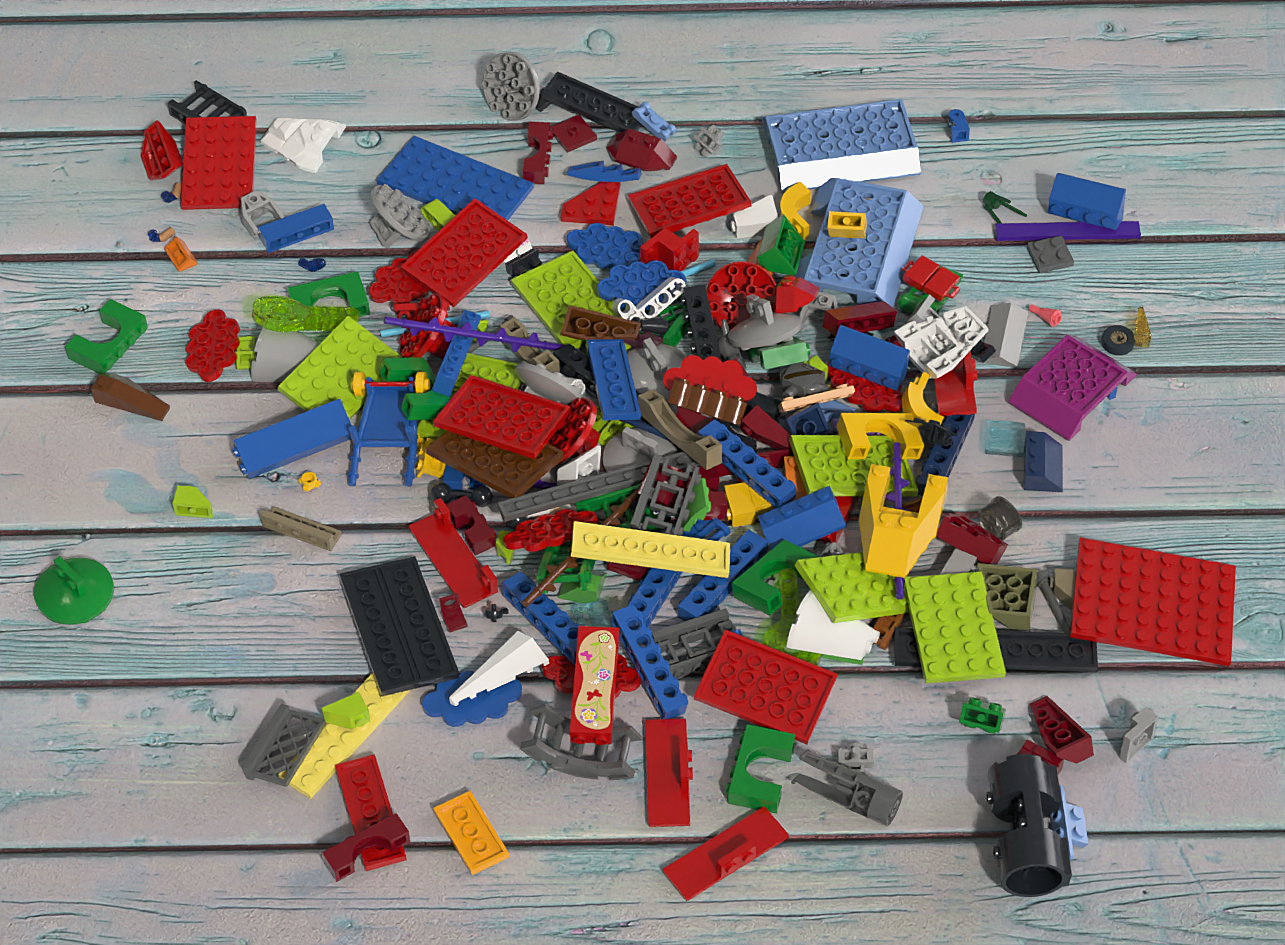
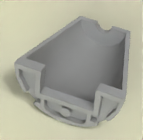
(279, 354)

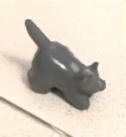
(726, 349)

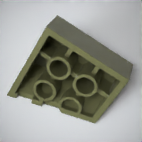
(1010, 594)

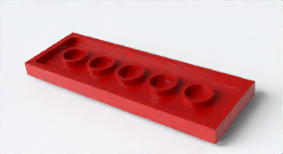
(367, 805)

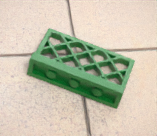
(678, 329)

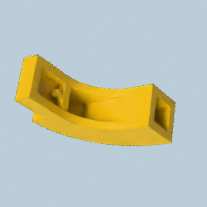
(792, 201)
(914, 403)

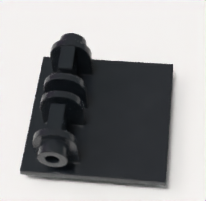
(932, 432)

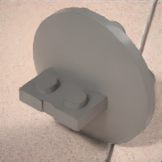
(511, 85)
(396, 217)
(763, 326)
(651, 363)
(547, 384)
(634, 447)

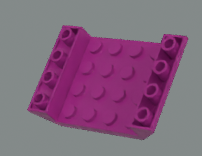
(1068, 385)

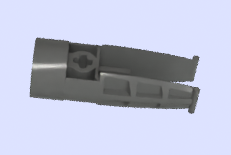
(851, 790)

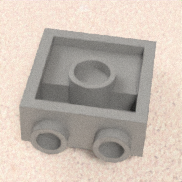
(1139, 733)

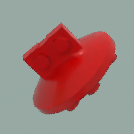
(730, 287)
(425, 340)
(576, 431)

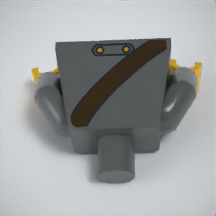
(802, 381)

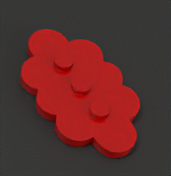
(395, 284)
(212, 345)
(713, 374)
(869, 394)
(546, 530)
(563, 673)

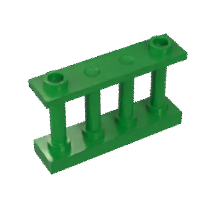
(607, 500)
(554, 556)

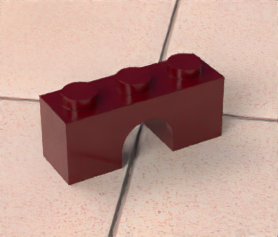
(717, 499)
(465, 513)

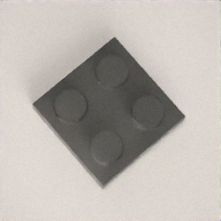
(1050, 254)

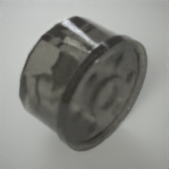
(1000, 518)

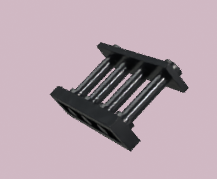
(181, 112)

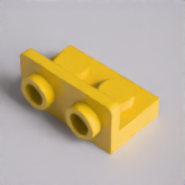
(428, 464)

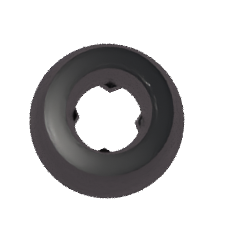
(654, 325)

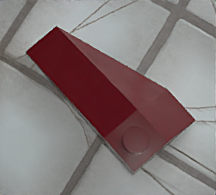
(765, 429)
(1061, 732)

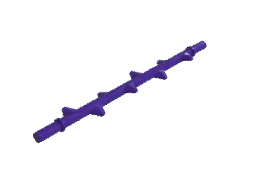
(466, 330)
(896, 497)

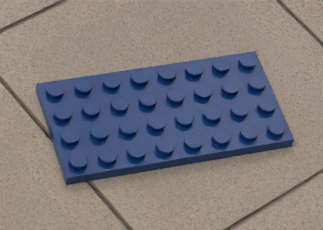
(434, 172)

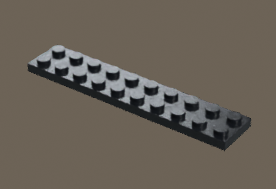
(1018, 650)

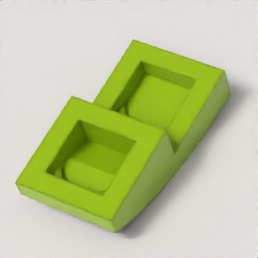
(246, 352)

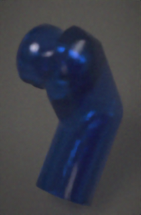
(313, 265)

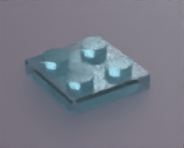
(1004, 438)

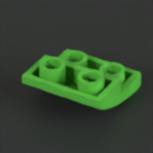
(699, 507)

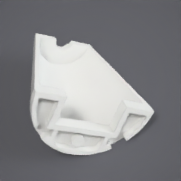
(818, 634)

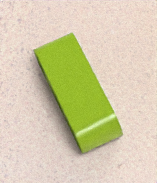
(437, 214)

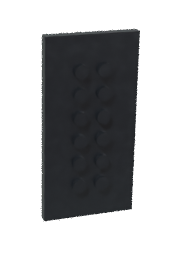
(398, 626)

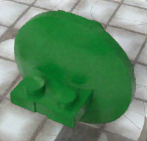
(73, 590)

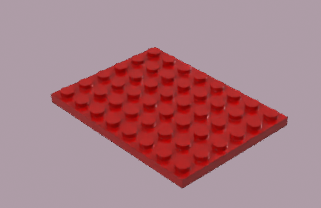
(1154, 601)

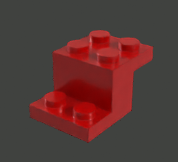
(671, 249)

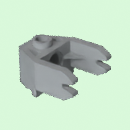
(256, 205)
(814, 308)

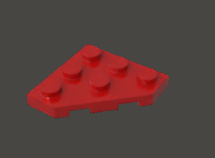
(593, 205)

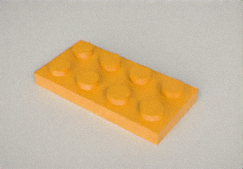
(471, 832)

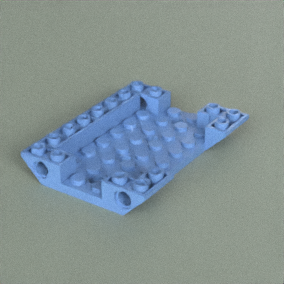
(861, 157)
(878, 261)

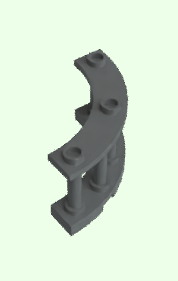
(575, 765)

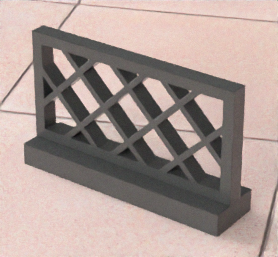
(270, 742)

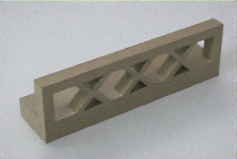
(300, 528)

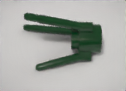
(993, 201)

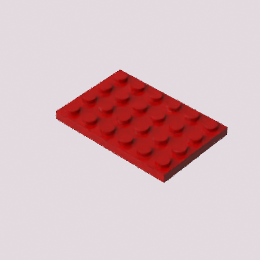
(218, 162)
(689, 200)
(464, 252)
(502, 416)
(765, 686)

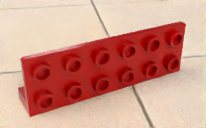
(453, 557)

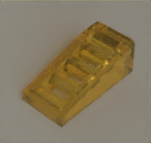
(1142, 329)

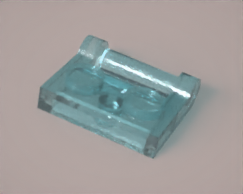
(597, 612)

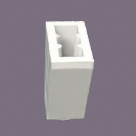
(754, 219)

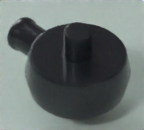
(495, 612)

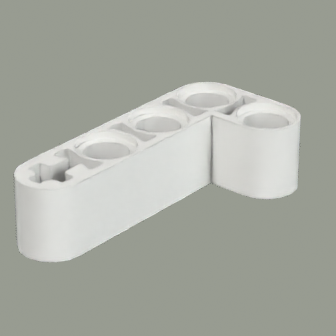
(652, 300)

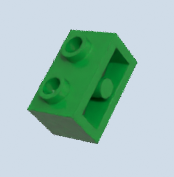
(982, 715)

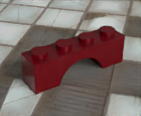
(539, 138)
(387, 833)

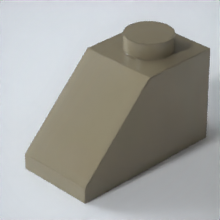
(1063, 585)

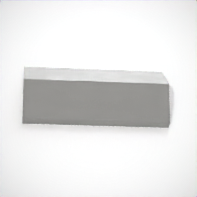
(1006, 334)

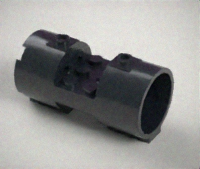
(1029, 856)

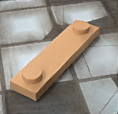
(790, 403)

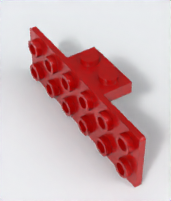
(956, 389)
(668, 772)
(725, 853)

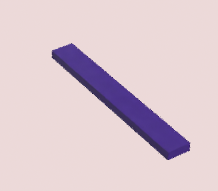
(1067, 230)

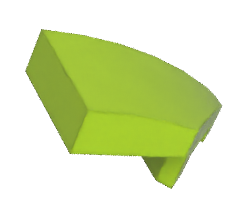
(501, 550)

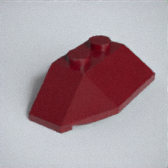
(641, 151)

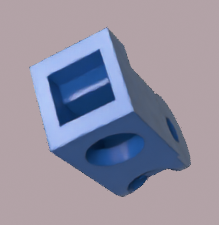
(959, 126)

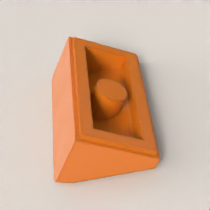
(180, 254)

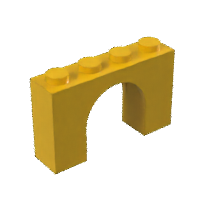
(854, 426)

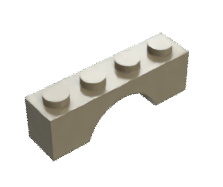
(529, 354)

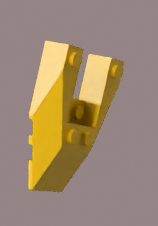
(897, 537)

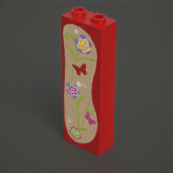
(594, 685)

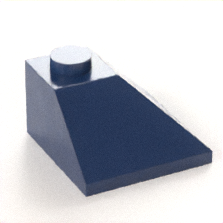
(805, 421)

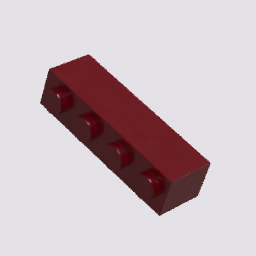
(860, 317)

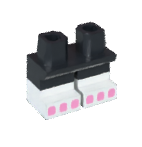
(521, 260)

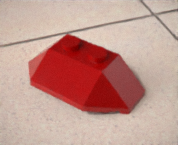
(159, 152)
(794, 293)

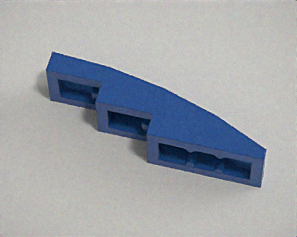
(598, 172)

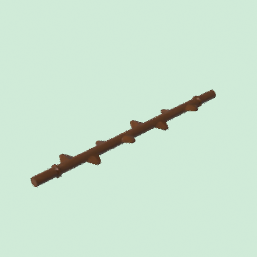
(569, 562)

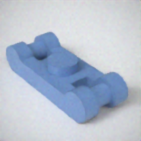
(653, 121)

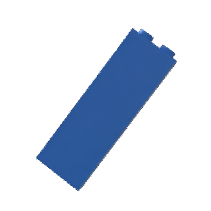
(292, 439)

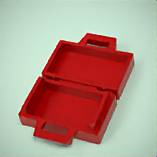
(934, 280)

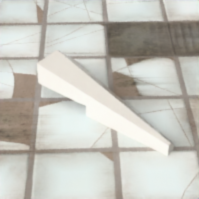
(514, 657)

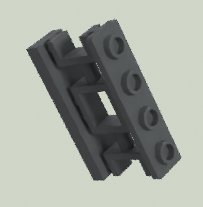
(651, 494)
(690, 632)

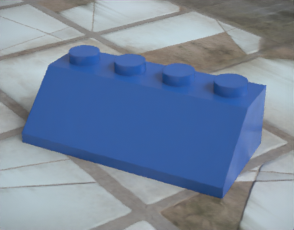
(1087, 201)
(869, 358)
(803, 519)

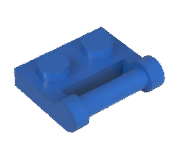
(703, 528)

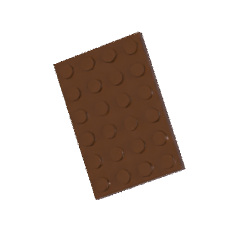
(493, 466)

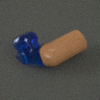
(174, 195)
(161, 237)

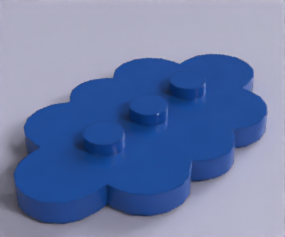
(605, 245)
(635, 281)
(476, 710)

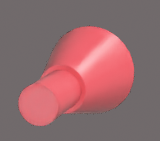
(1051, 316)

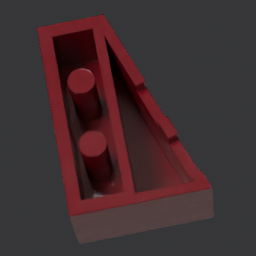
(971, 538)

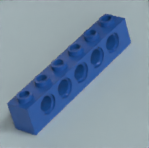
(455, 356)
(751, 467)
(743, 555)
(657, 587)
(543, 615)
(666, 706)

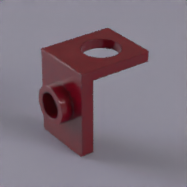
(452, 613)

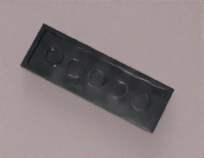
(591, 102)

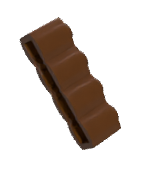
(707, 402)

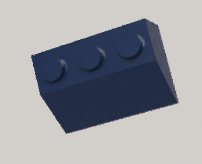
(1042, 463)

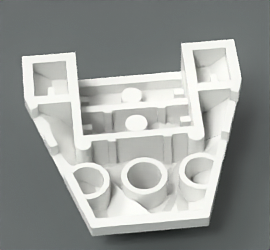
(301, 140)
(941, 342)

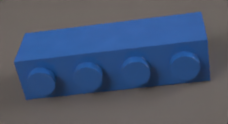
(296, 228)

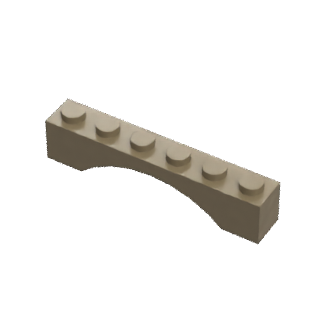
(702, 449)

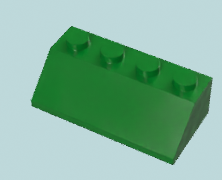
(781, 247)

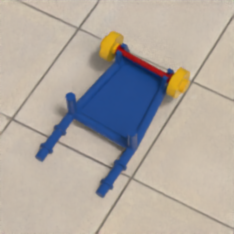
(383, 420)

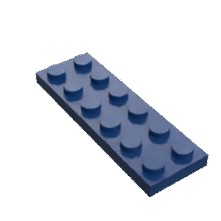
(613, 379)

